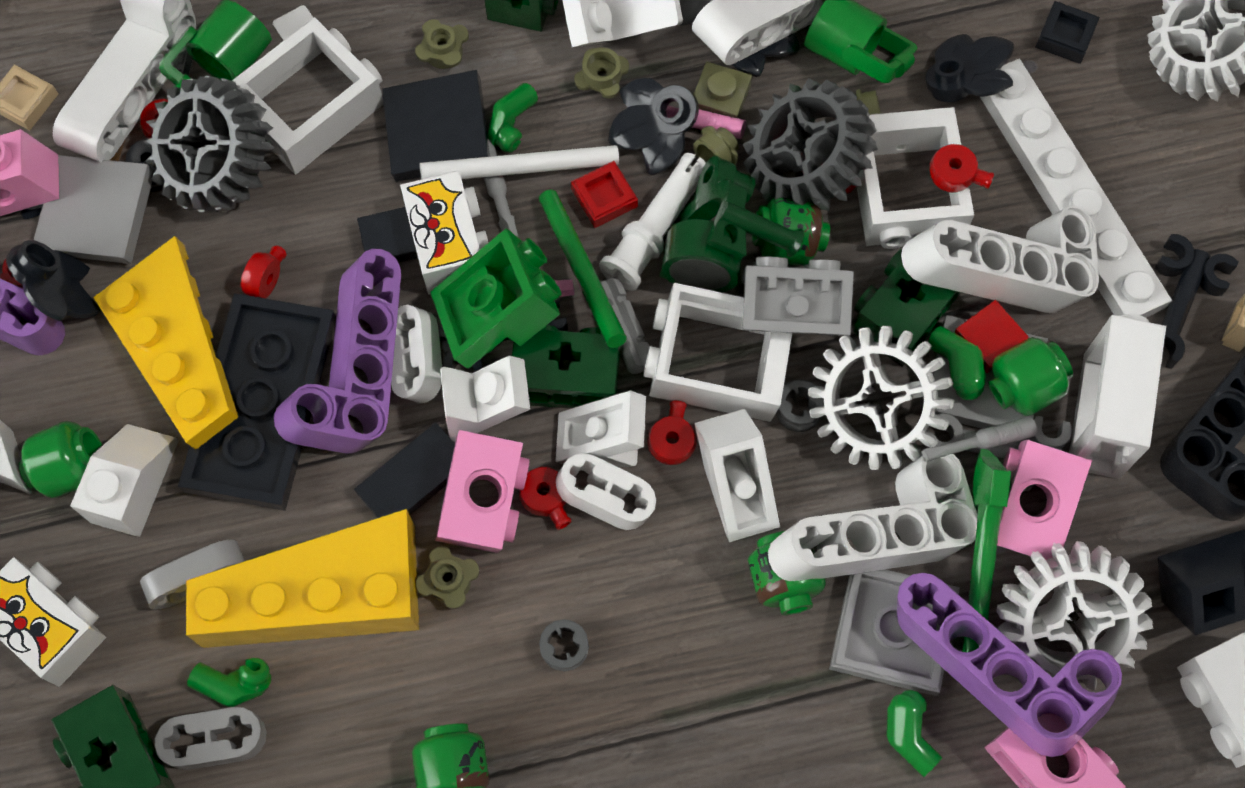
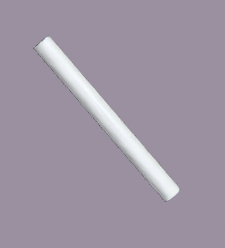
(523, 163)

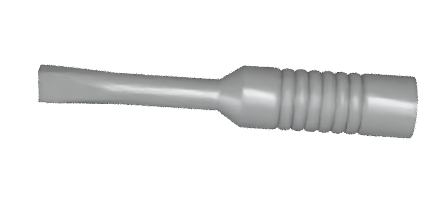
(987, 438)

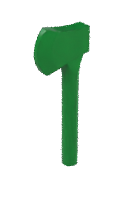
(989, 497)

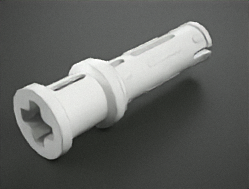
(644, 238)

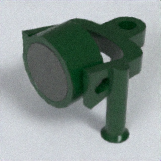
(709, 251)

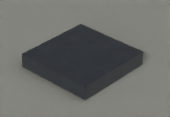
(434, 122)

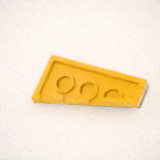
(170, 341)

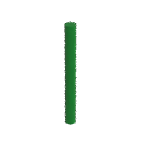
(582, 269)

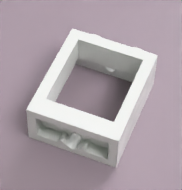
(334, 120)
(902, 134)
(724, 311)
(1118, 394)

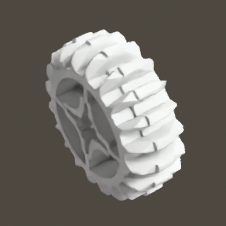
(1191, 28)
(876, 373)
(1119, 612)

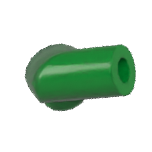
(504, 114)
(964, 362)
(234, 688)
(905, 731)

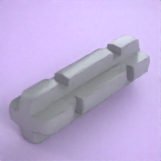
(634, 348)

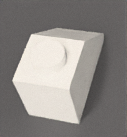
(738, 474)
(124, 479)

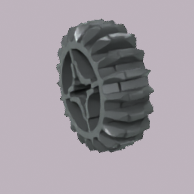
(201, 115)
(824, 151)

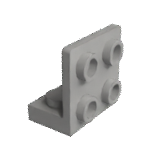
(797, 299)

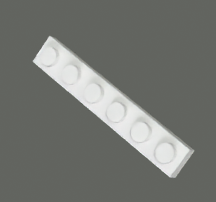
(1066, 181)

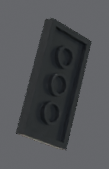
(266, 356)

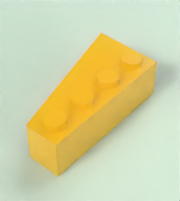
(313, 590)

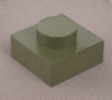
(722, 90)

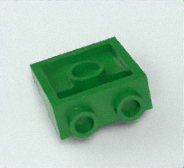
(496, 297)

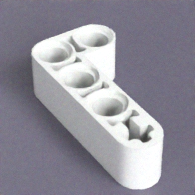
(746, 26)
(122, 78)
(1039, 273)
(918, 520)

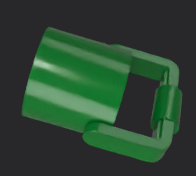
(849, 36)
(222, 45)

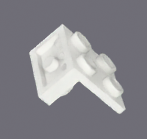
(611, 20)

